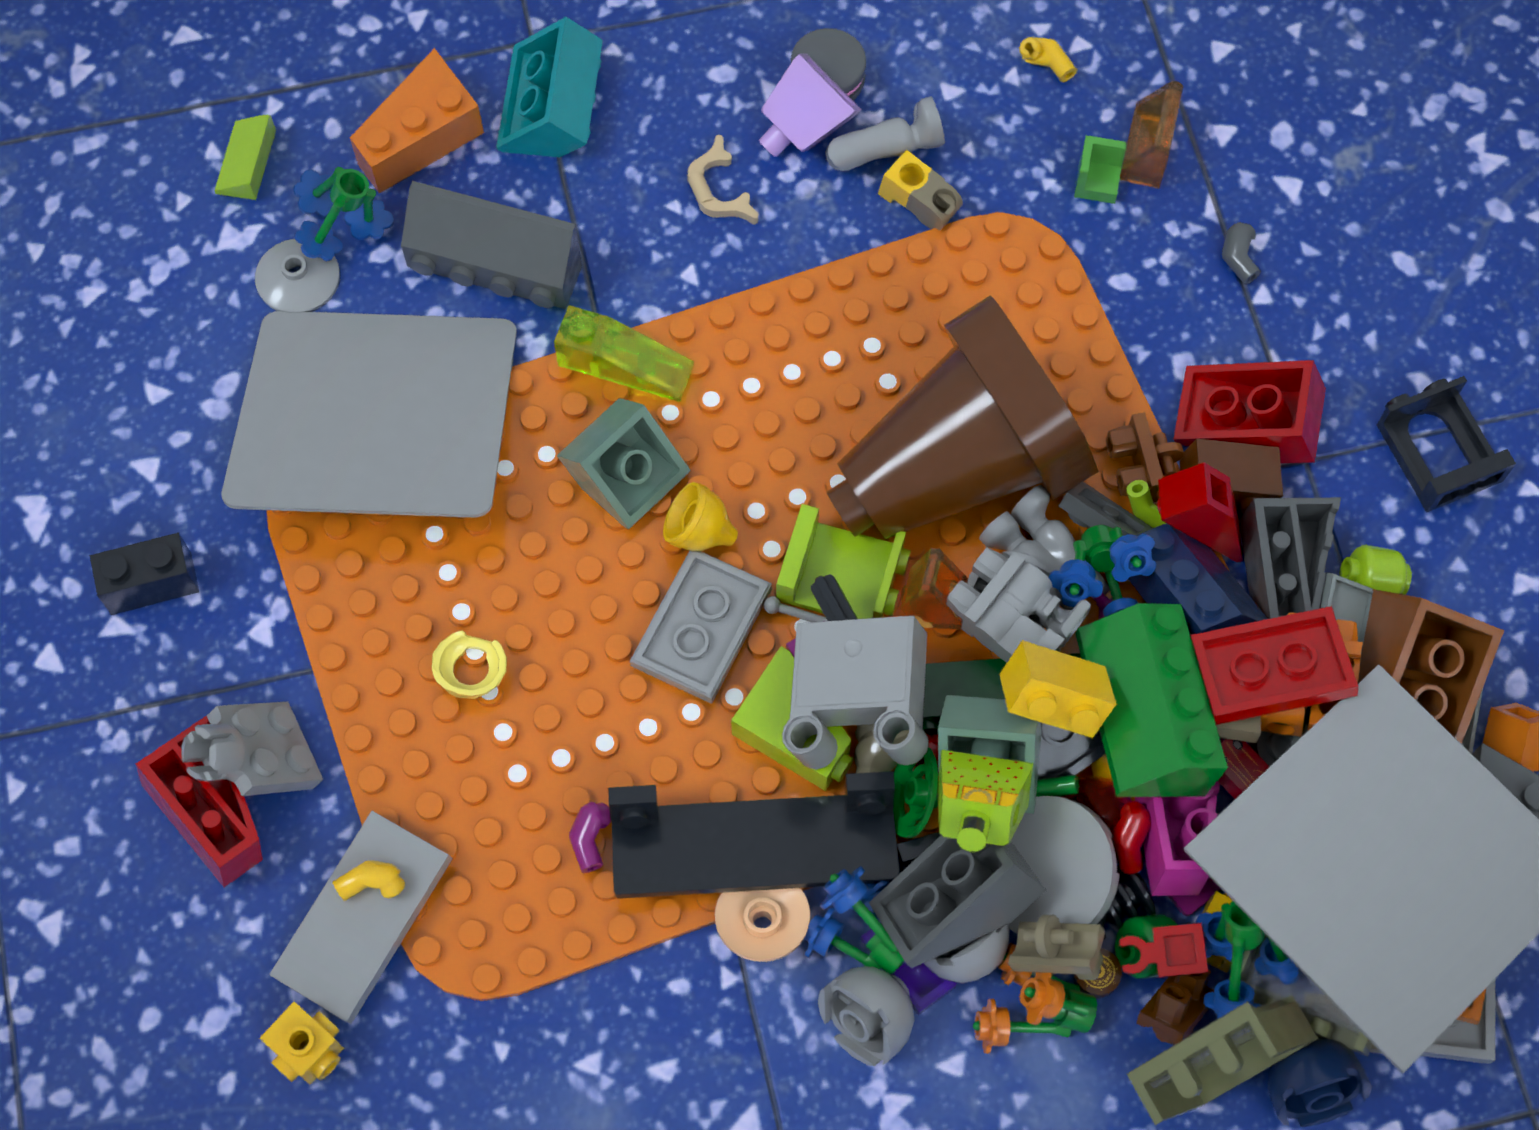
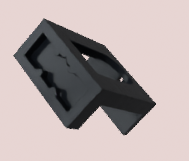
(1444, 402)

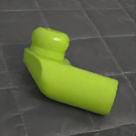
(1142, 503)

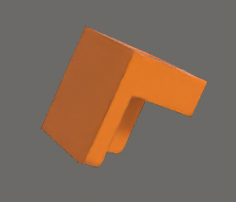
(1514, 733)

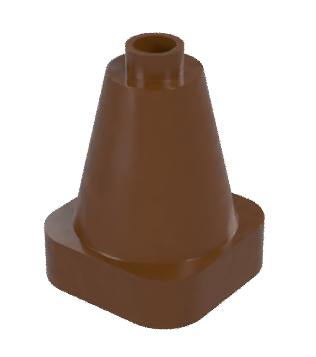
(964, 435)

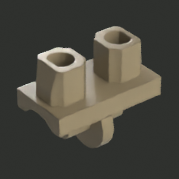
(1058, 948)

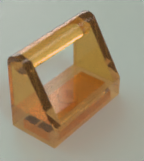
(1151, 136)

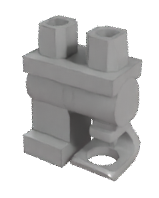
(1002, 609)

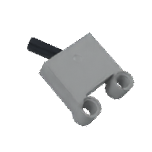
(856, 676)

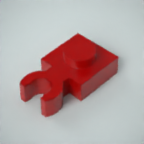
(1174, 950)

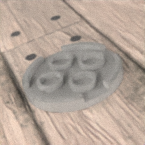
(1071, 858)

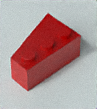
(206, 813)

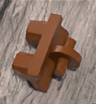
(1148, 459)

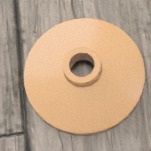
(783, 907)

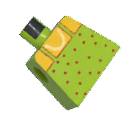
(981, 798)

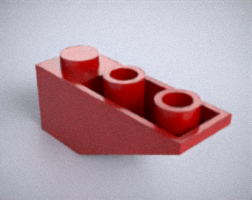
(1202, 506)

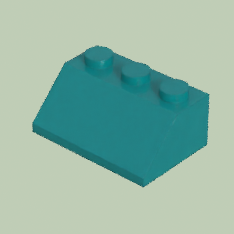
(550, 91)

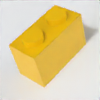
(1057, 689)

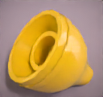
(698, 520)

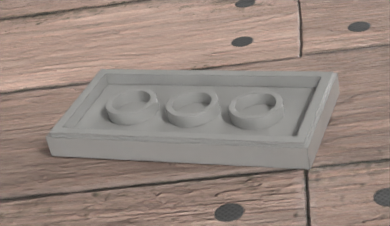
(350, 942)

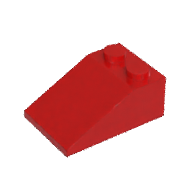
(1254, 405)

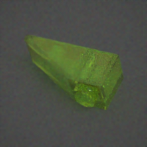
(620, 354)

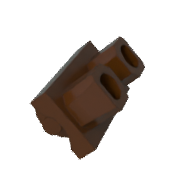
(1176, 1007)

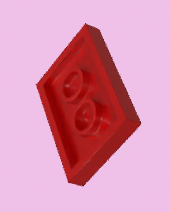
(1274, 665)

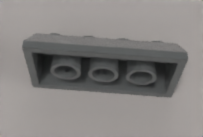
(490, 246)

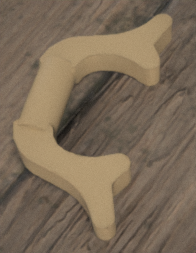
(707, 203)

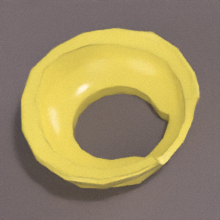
(452, 649)

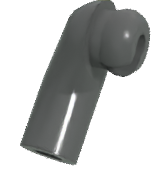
(1236, 251)

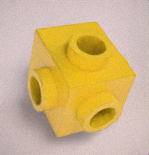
(292, 1033)

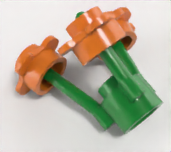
(1042, 997)

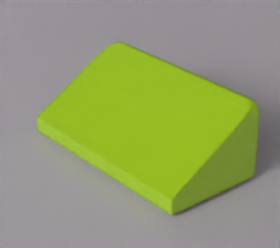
(246, 157)

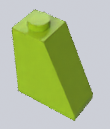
(767, 711)

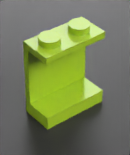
(859, 563)

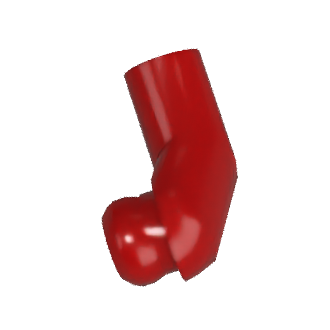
(1130, 835)

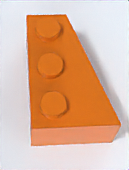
(416, 124)

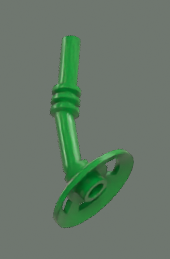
(923, 793)

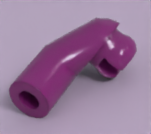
(583, 834)

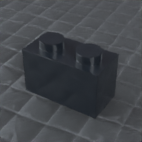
(144, 573)

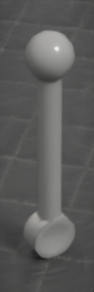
(773, 605)

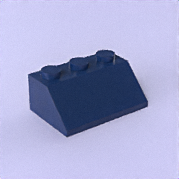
(1196, 579)

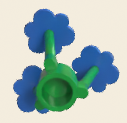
(343, 191)

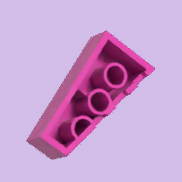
(1173, 826)

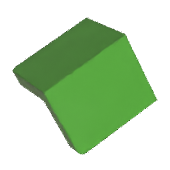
(1100, 169)

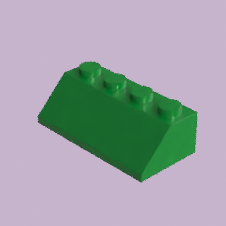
(1162, 725)

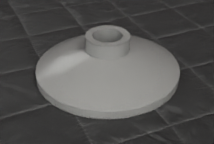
(295, 291)

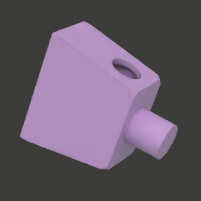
(805, 107)

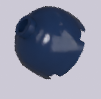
(1317, 1083)

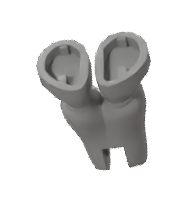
(888, 138)
(1051, 538)

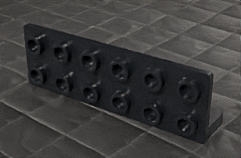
(752, 841)

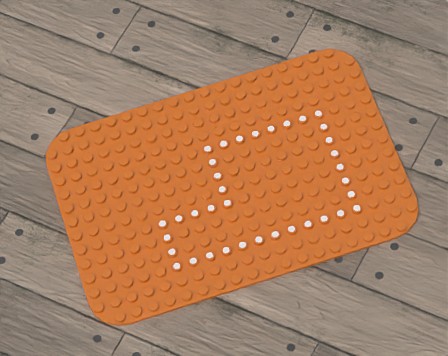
(770, 409)

